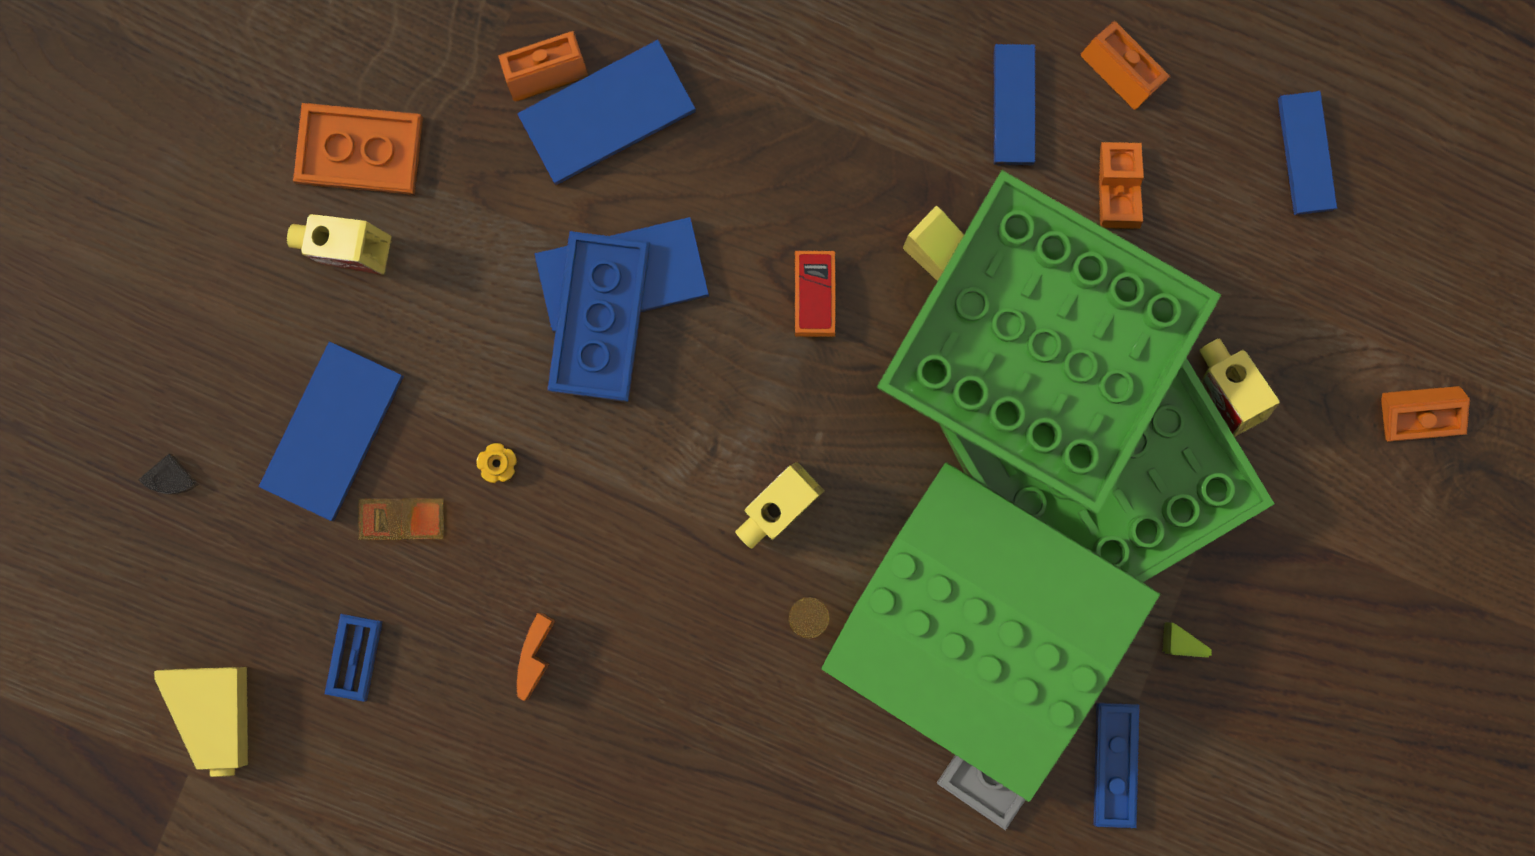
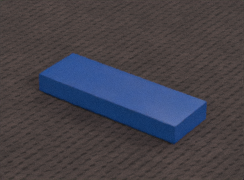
(1014, 104)
(1307, 153)
(1116, 765)

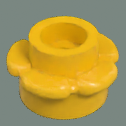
(507, 461)

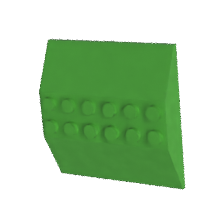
(1049, 341)
(1171, 498)
(989, 631)

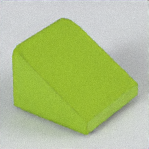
(1179, 642)

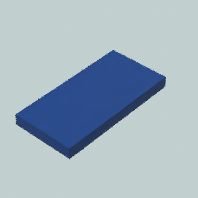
(606, 112)
(671, 275)
(599, 316)
(331, 431)

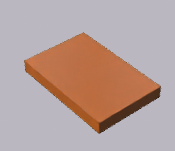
(358, 148)

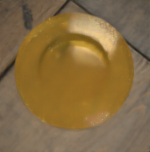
(808, 617)

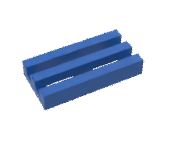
(369, 659)

